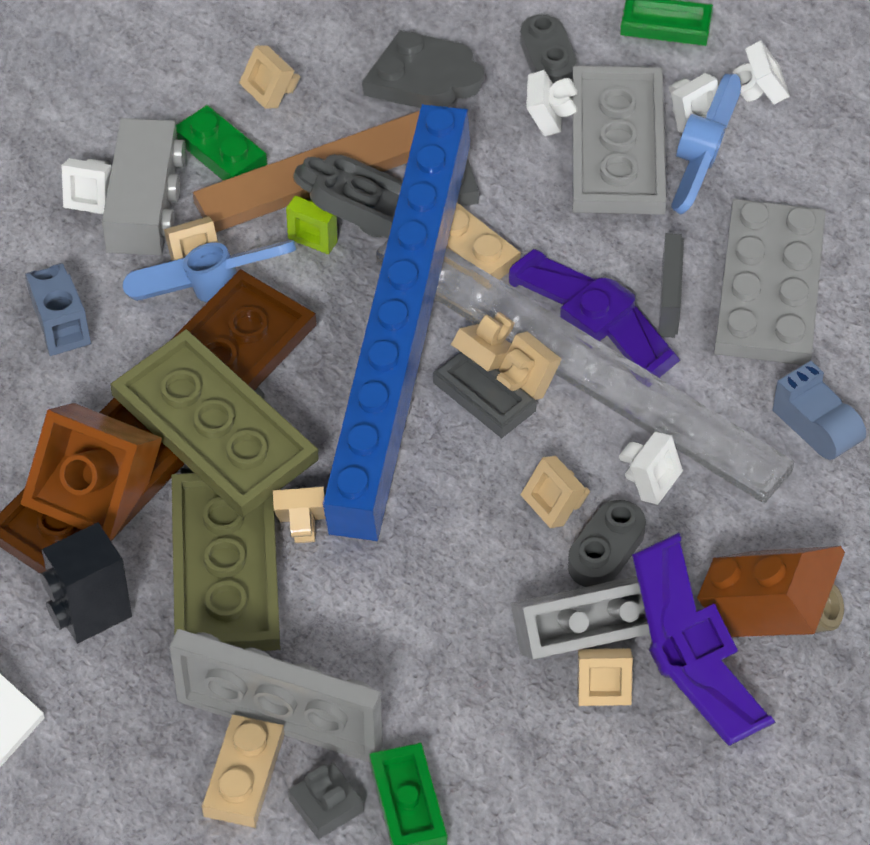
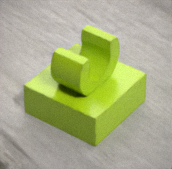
(311, 225)

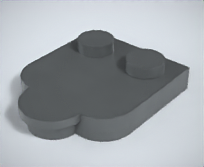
(424, 72)
(351, 191)

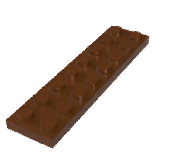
(243, 326)

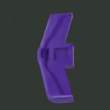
(597, 308)
(693, 644)

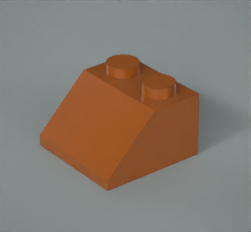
(89, 468)
(772, 589)

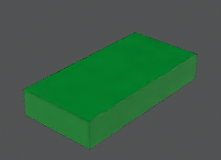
(667, 21)

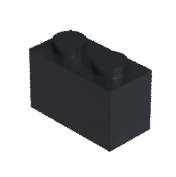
(85, 583)

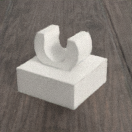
(763, 74)
(692, 98)
(549, 101)
(85, 184)
(652, 466)

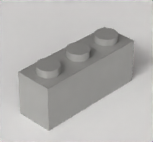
(142, 186)
(580, 618)

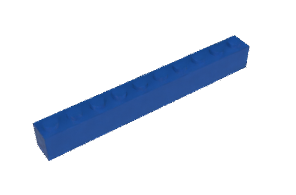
(397, 325)

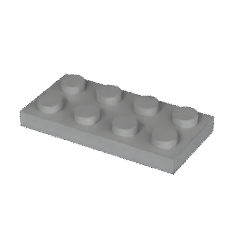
(618, 140)
(770, 282)
(256, 686)

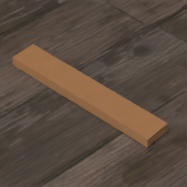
(274, 186)

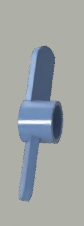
(703, 139)
(203, 269)

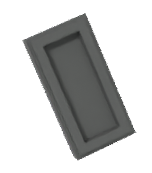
(671, 285)
(483, 394)

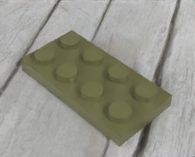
(214, 422)
(224, 567)

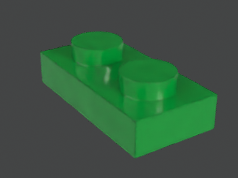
(219, 144)
(407, 796)

